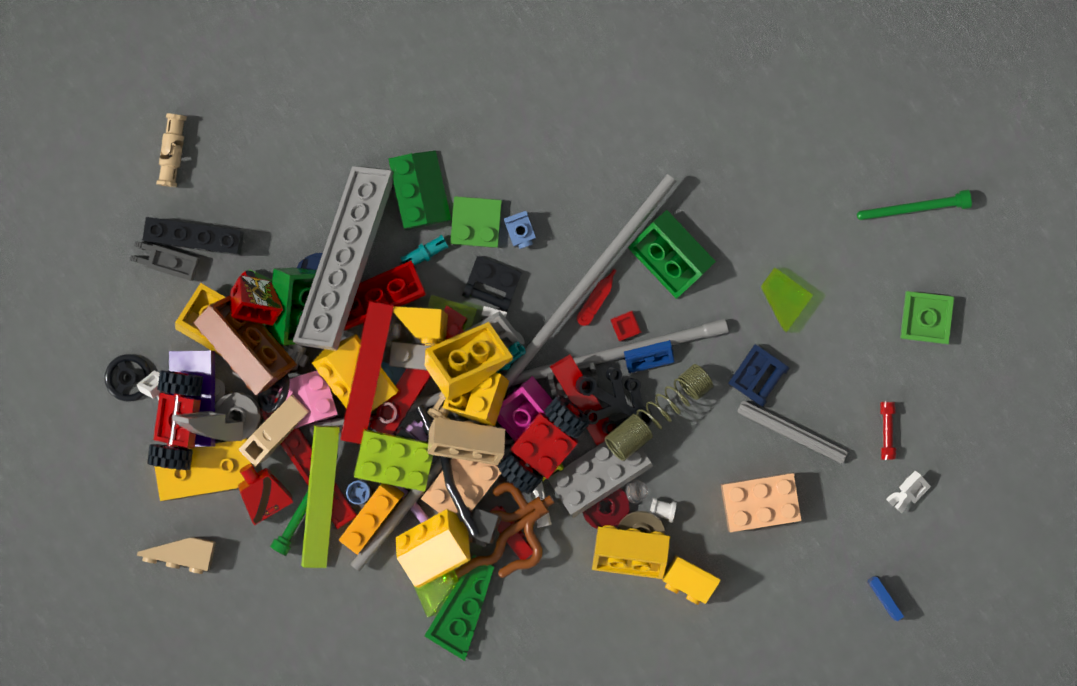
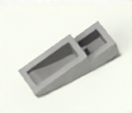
(211, 425)

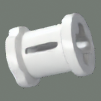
(663, 509)

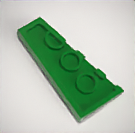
(460, 612)

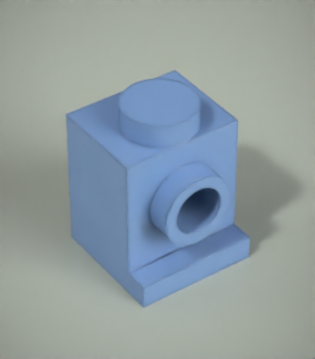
(515, 221)

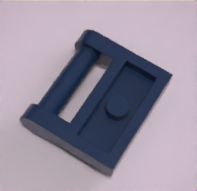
(752, 370)

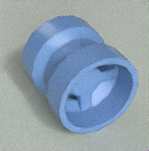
(358, 492)

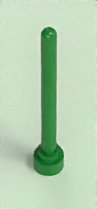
(961, 199)
(283, 542)

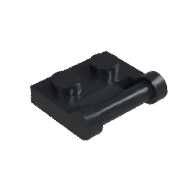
(495, 276)

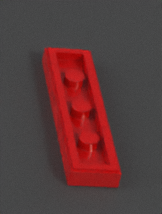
(567, 375)

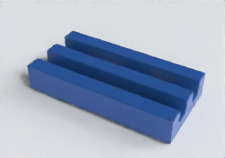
(649, 356)
(885, 598)

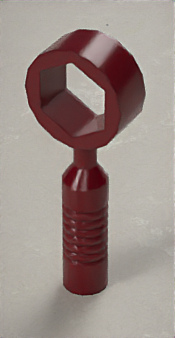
(379, 415)

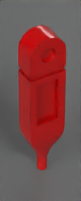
(595, 300)

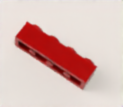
(516, 542)

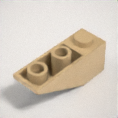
(273, 431)
(189, 552)

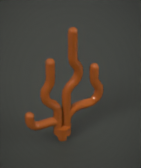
(526, 516)

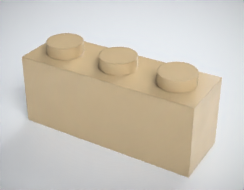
(466, 441)

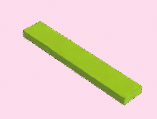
(320, 496)

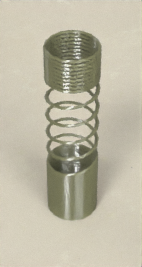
(634, 431)

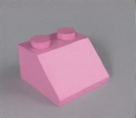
(314, 395)

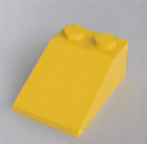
(466, 360)

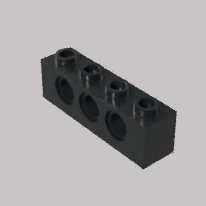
(193, 236)

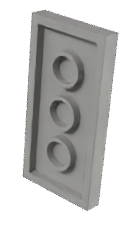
(596, 477)

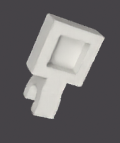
(911, 490)

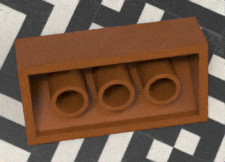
(245, 346)

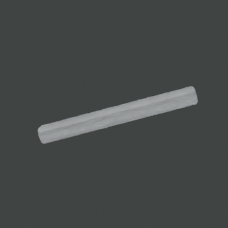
(792, 432)

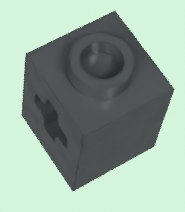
(487, 525)

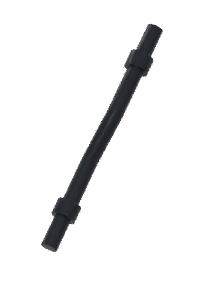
(464, 513)

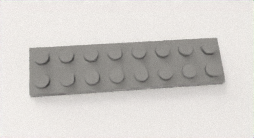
(344, 258)

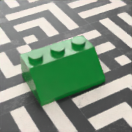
(419, 189)
(671, 254)
(292, 289)

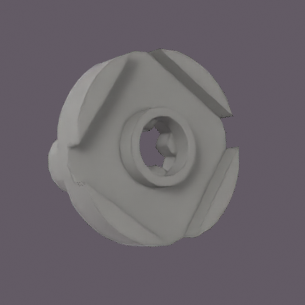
(246, 405)

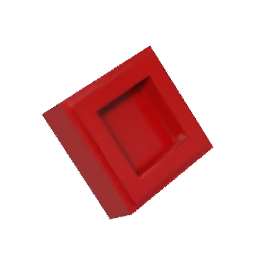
(625, 326)

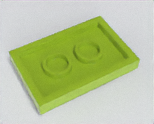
(393, 460)

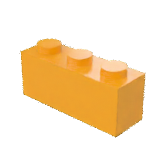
(371, 517)

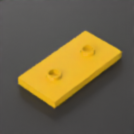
(210, 471)

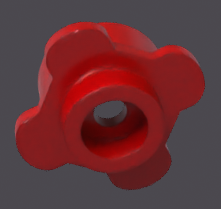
(455, 330)

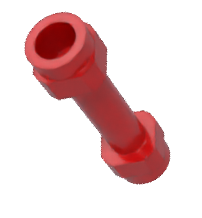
(888, 452)

